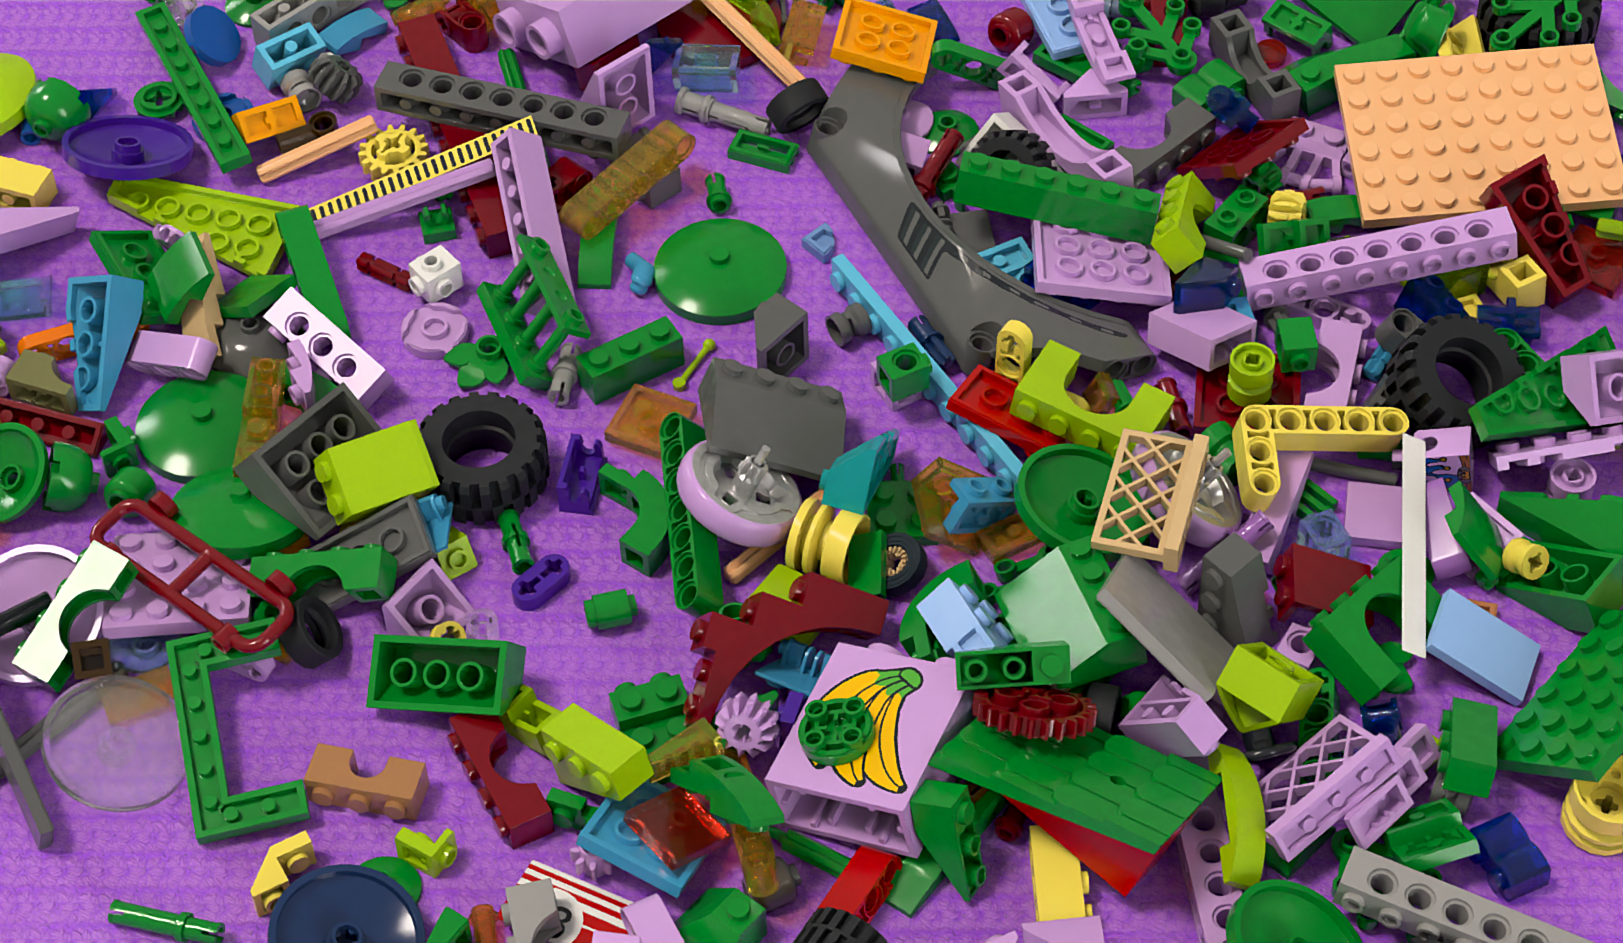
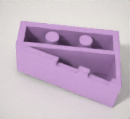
(1173, 721)

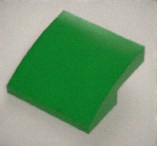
(1291, 234)
(180, 276)
(1475, 531)
(1430, 836)

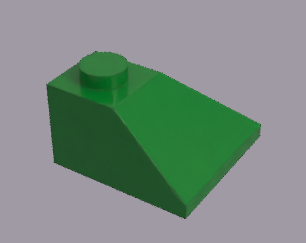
(723, 917)

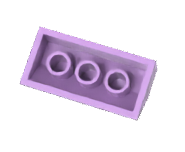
(1595, 385)

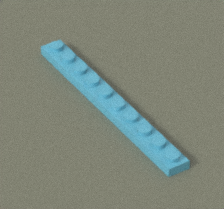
(989, 446)

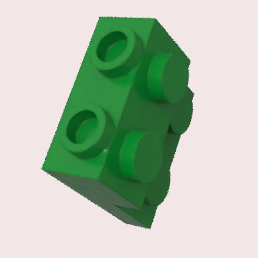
(651, 710)

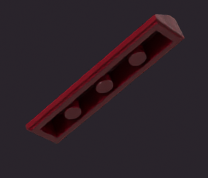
(56, 425)

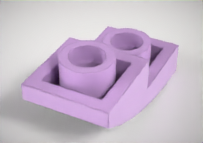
(301, 375)

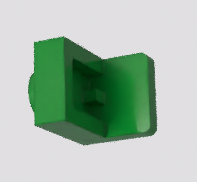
(123, 447)

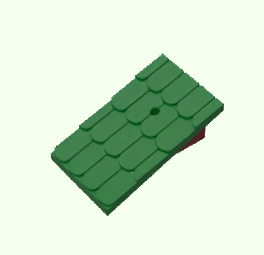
(1093, 794)

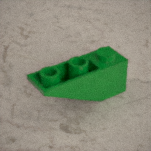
(1013, 665)
(948, 830)

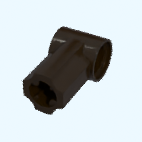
(318, 126)

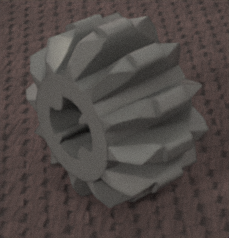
(335, 77)

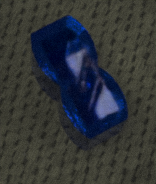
(1510, 858)

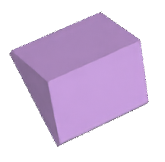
(425, 603)

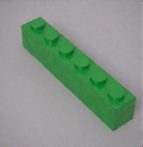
(1057, 197)

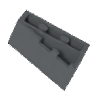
(1234, 593)

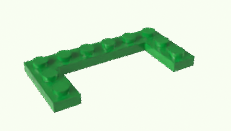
(213, 809)

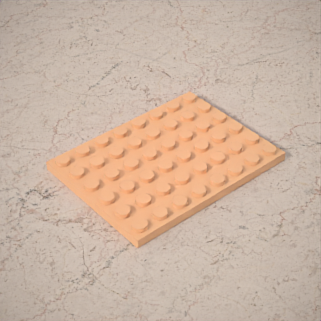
(1447, 127)

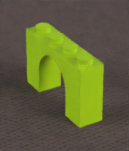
(1044, 402)

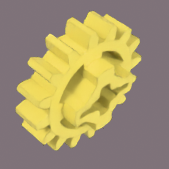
(392, 151)

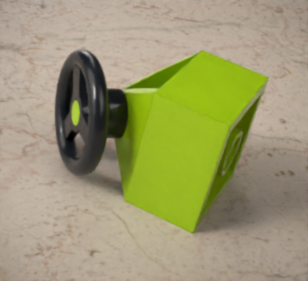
(1264, 691)

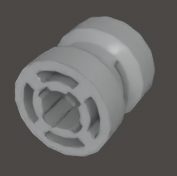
(297, 84)

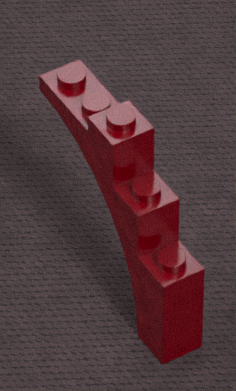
(729, 644)

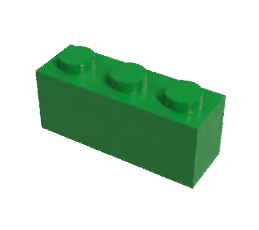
(630, 360)
(1468, 747)

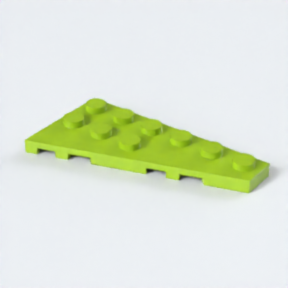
(238, 224)

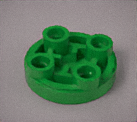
(836, 730)

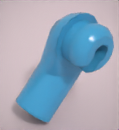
(642, 273)

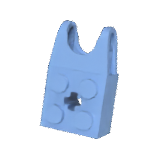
(962, 620)

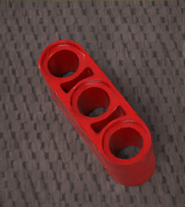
(864, 883)

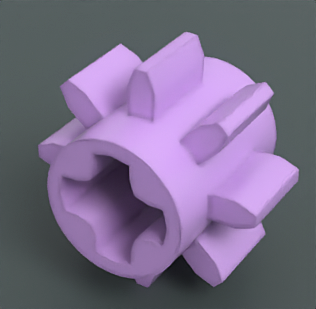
(589, 863)

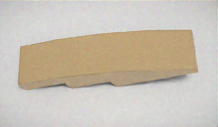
(204, 316)

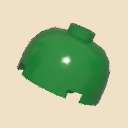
(54, 108)
(69, 478)

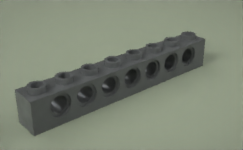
(490, 106)

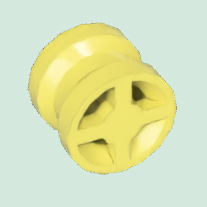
(1525, 558)

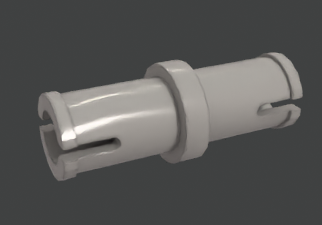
(564, 374)

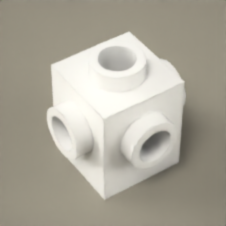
(435, 275)

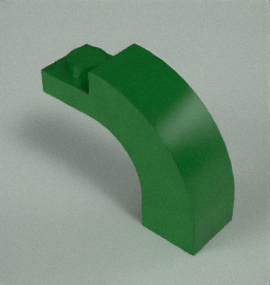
(647, 541)
(914, 631)

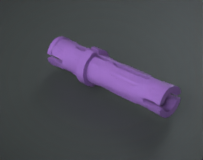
(1250, 531)

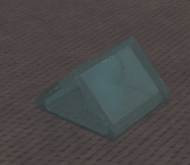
(707, 68)
(25, 298)

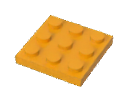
(884, 40)

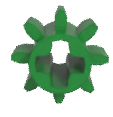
(1264, 179)

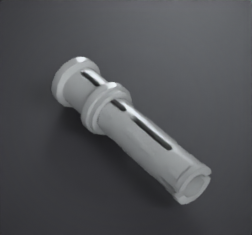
(708, 110)

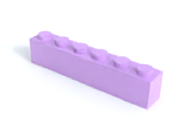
(528, 200)

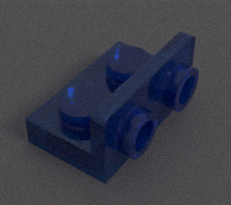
(1428, 298)

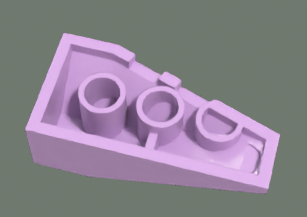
(34, 224)

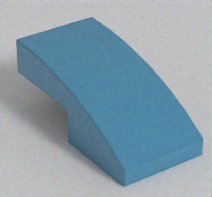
(347, 32)

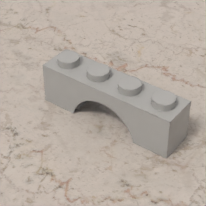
(531, 912)

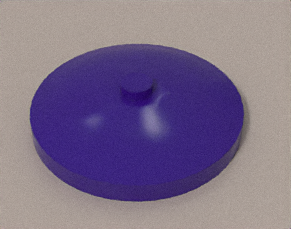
(127, 147)

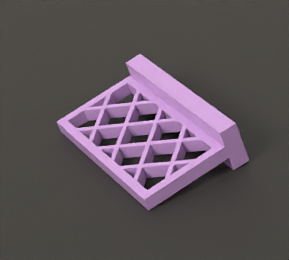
(1326, 798)

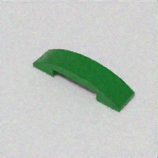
(597, 259)

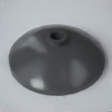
(247, 338)

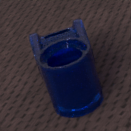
(1383, 719)

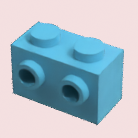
(287, 52)

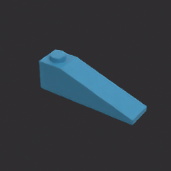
(104, 322)

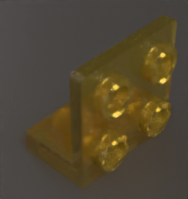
(934, 503)

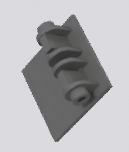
(969, 226)

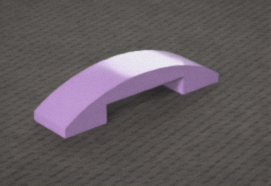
(1099, 41)

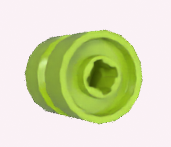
(1250, 374)

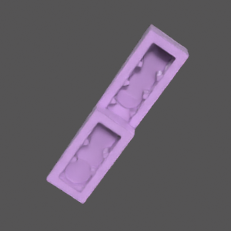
(1293, 471)

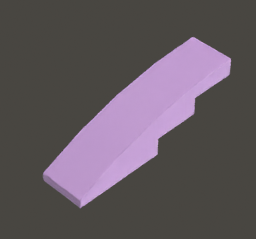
(1393, 797)

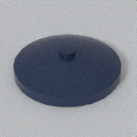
(345, 907)

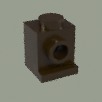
(92, 658)

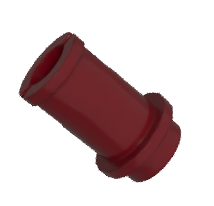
(1009, 825)

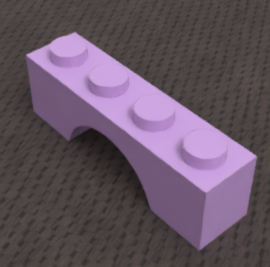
(1338, 352)

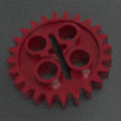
(1035, 711)

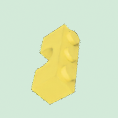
(1518, 279)

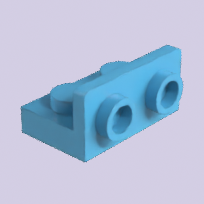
(979, 504)

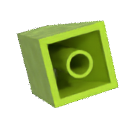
(375, 472)

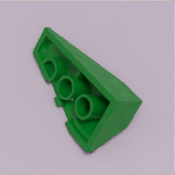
(1566, 521)

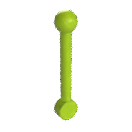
(679, 383)

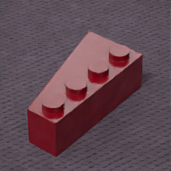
(1541, 228)

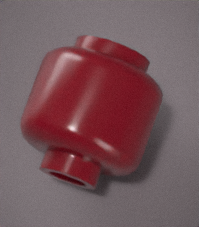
(1010, 29)

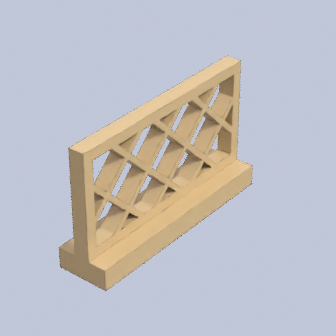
(1182, 496)

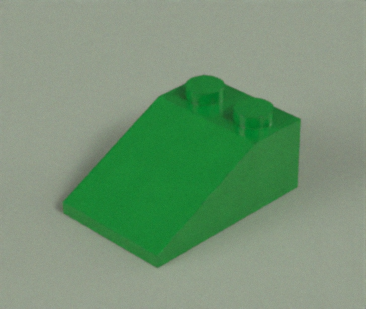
(1574, 587)

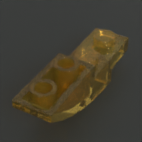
(261, 406)

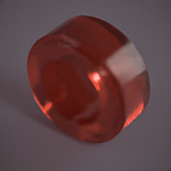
(1273, 52)

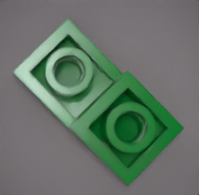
(1339, 209)

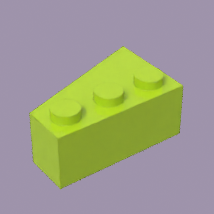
(594, 754)

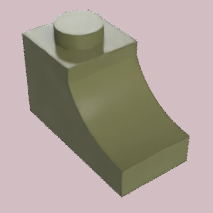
(38, 383)

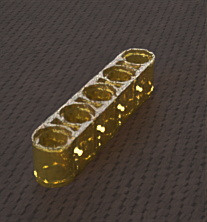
(627, 179)
(754, 851)

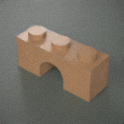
(393, 792)

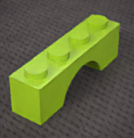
(1176, 229)

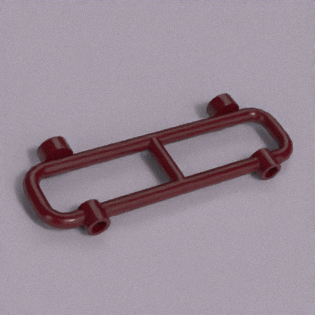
(275, 591)

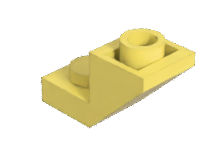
(282, 859)

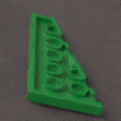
(1536, 400)

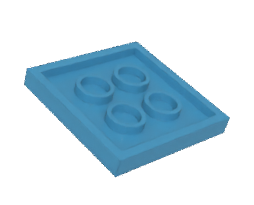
(617, 843)

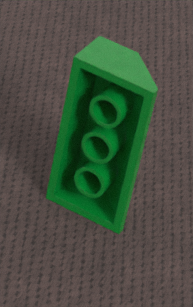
(444, 674)

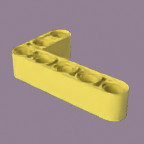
(1305, 436)

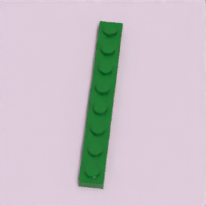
(194, 88)

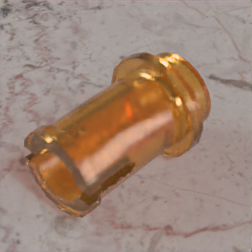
(484, 920)

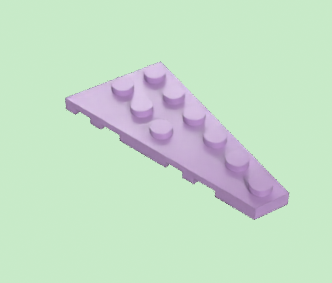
(1576, 444)

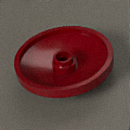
(699, 25)

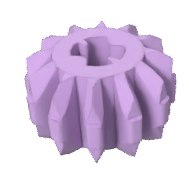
(747, 724)

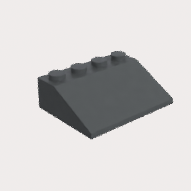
(759, 408)
(283, 467)

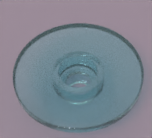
(133, 656)

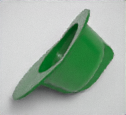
(1427, 26)

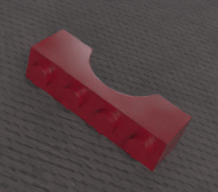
(517, 807)

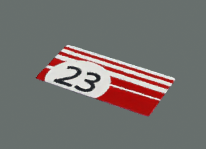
(579, 904)

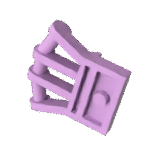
(1321, 147)

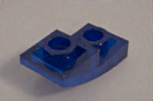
(933, 10)

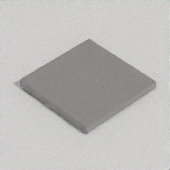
(1165, 624)

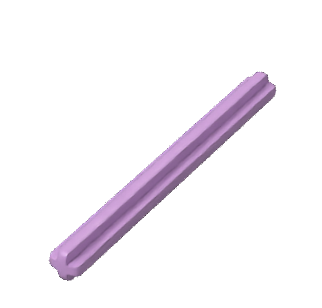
(405, 198)

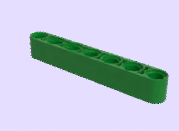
(692, 546)

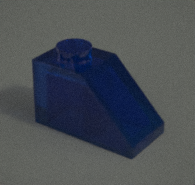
(1206, 286)

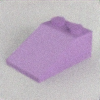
(625, 85)

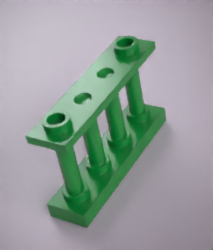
(509, 320)

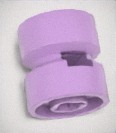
(1571, 477)

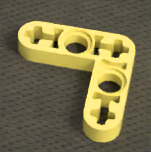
(1022, 352)

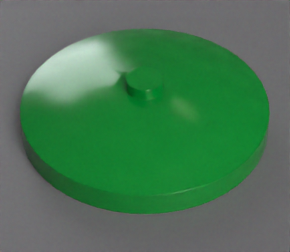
(719, 271)
(191, 425)
(1063, 493)
(231, 517)
(1286, 914)

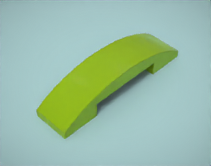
(1244, 855)

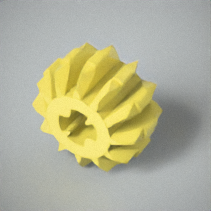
(1287, 206)

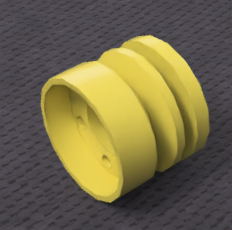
(823, 539)
(1595, 813)

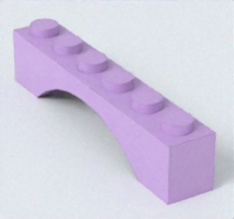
(1030, 104)

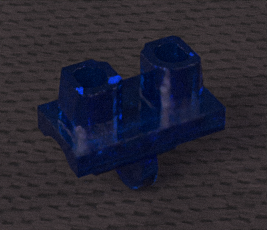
(1231, 108)
(1520, 319)

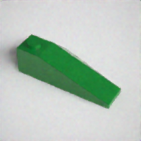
(1316, 72)

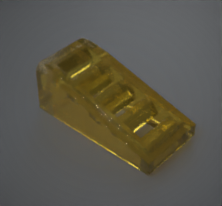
(694, 742)

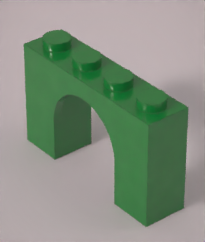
(1344, 641)

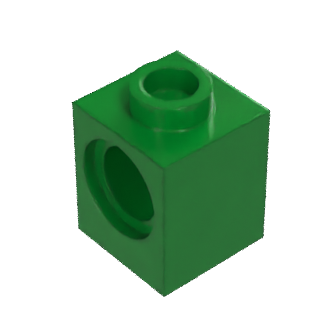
(1296, 344)
(903, 371)

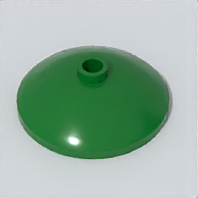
(22, 469)

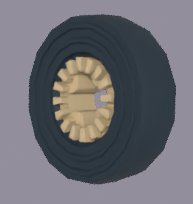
(912, 564)

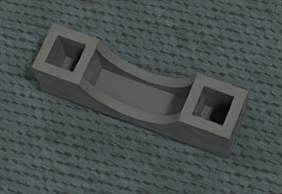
(1234, 41)
(1186, 132)

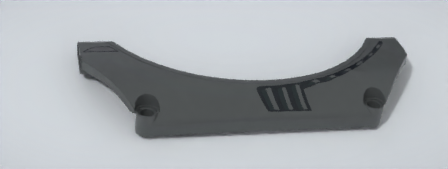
(952, 285)

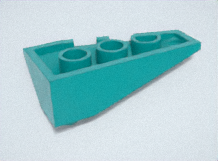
(859, 473)

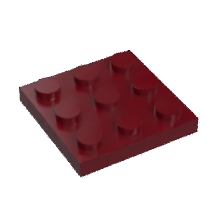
(1241, 151)
(1214, 404)

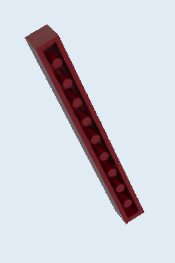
(426, 48)

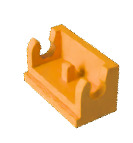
(269, 119)

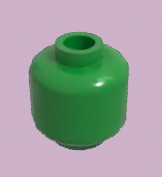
(129, 484)

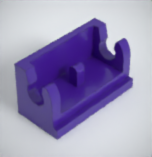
(579, 479)

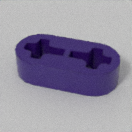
(539, 581)

